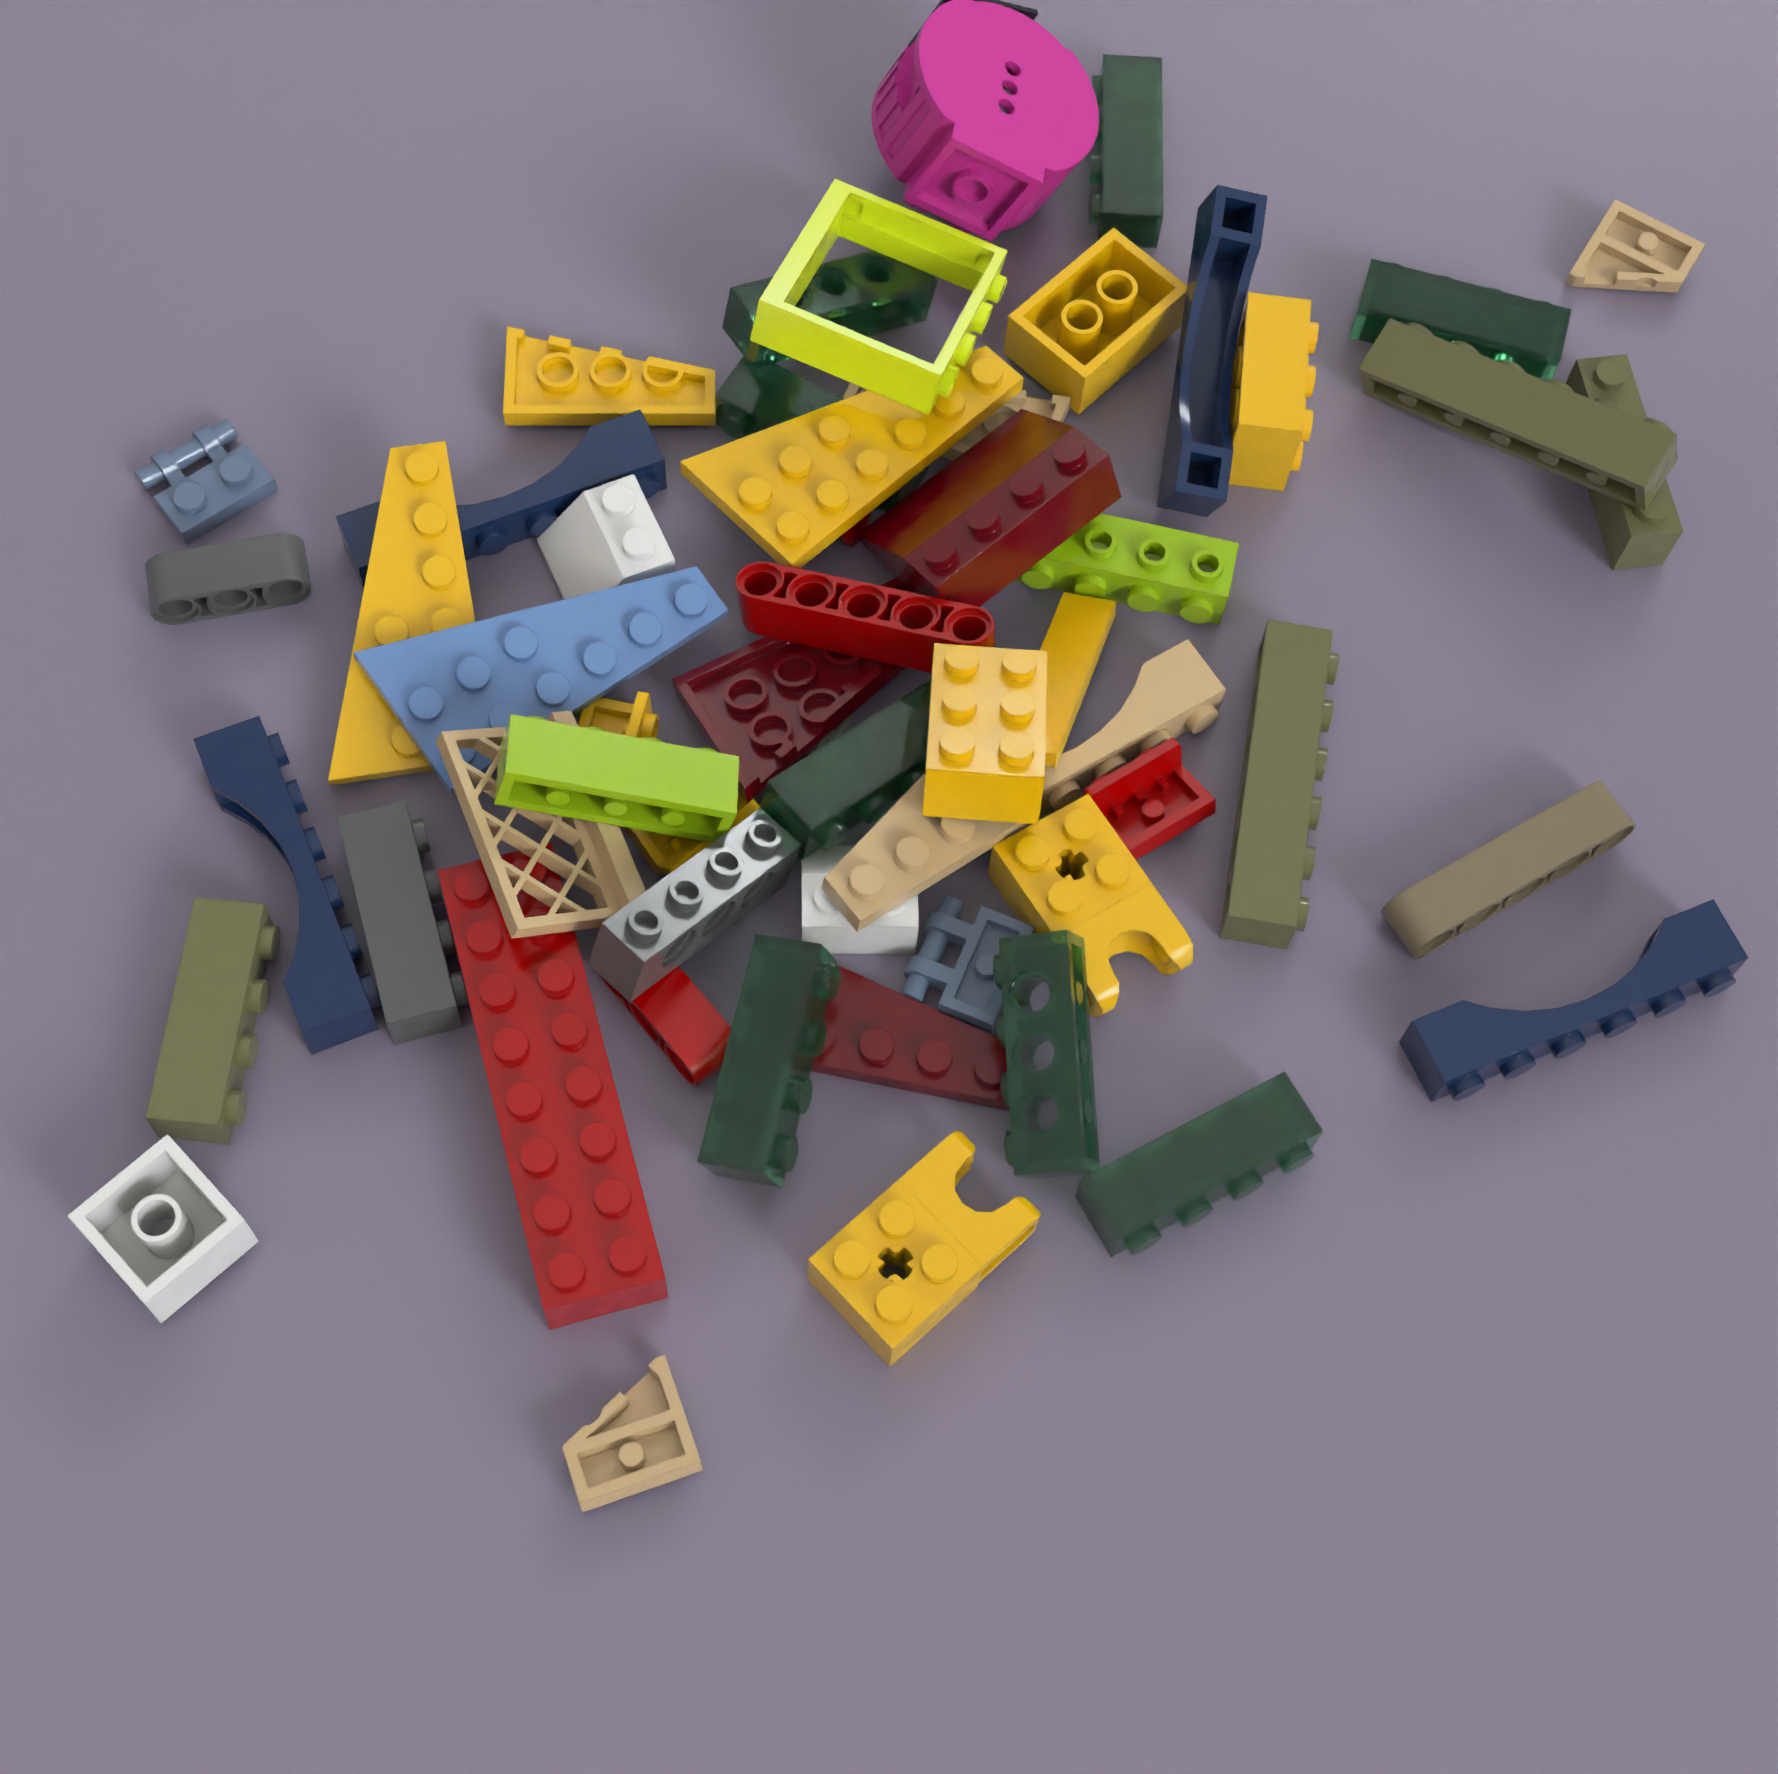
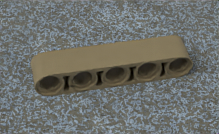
(1507, 869)

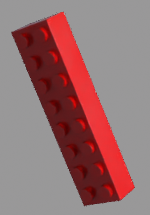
(554, 1103)

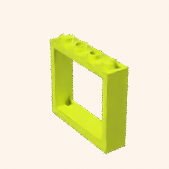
(906, 238)

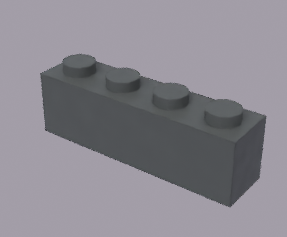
(400, 922)

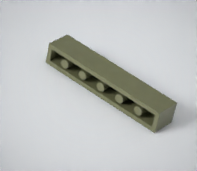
(1520, 413)
(1278, 784)

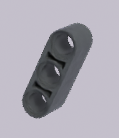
(227, 578)

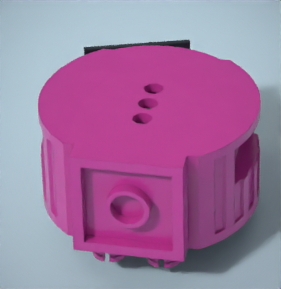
(984, 115)

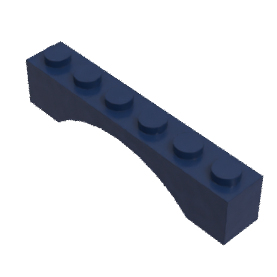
(1199, 428)
(486, 528)
(322, 978)
(1473, 1042)

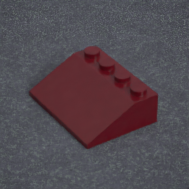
(995, 510)

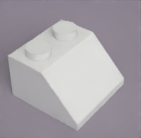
(605, 540)
(826, 925)

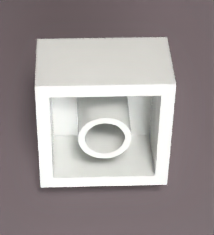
(164, 1228)

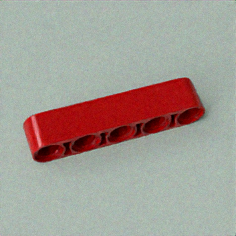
(855, 616)

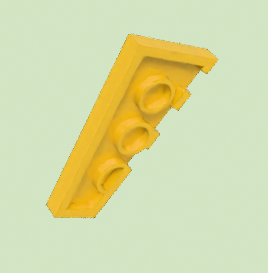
(585, 387)

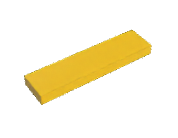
(1073, 652)

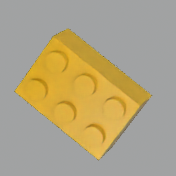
(1095, 320)
(1271, 390)
(986, 734)

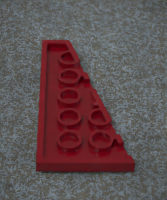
(777, 701)

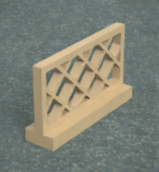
(599, 847)

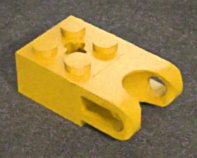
(1099, 898)
(928, 1235)

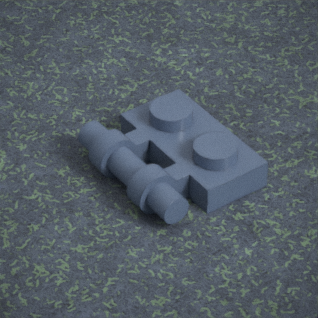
(214, 492)
(969, 987)

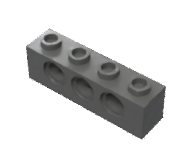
(693, 904)

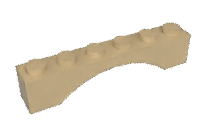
(1169, 699)

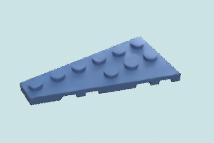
(536, 659)

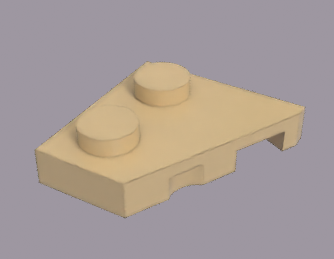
(1635, 254)
(633, 1443)

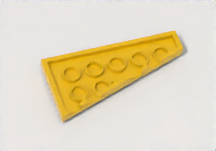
(831, 467)
(410, 589)

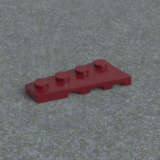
(908, 1045)

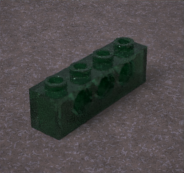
(857, 292)
(1072, 1141)

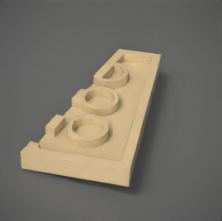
(905, 857)

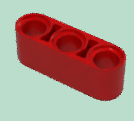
(681, 1025)

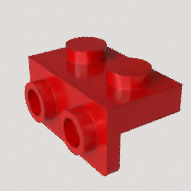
(1151, 798)

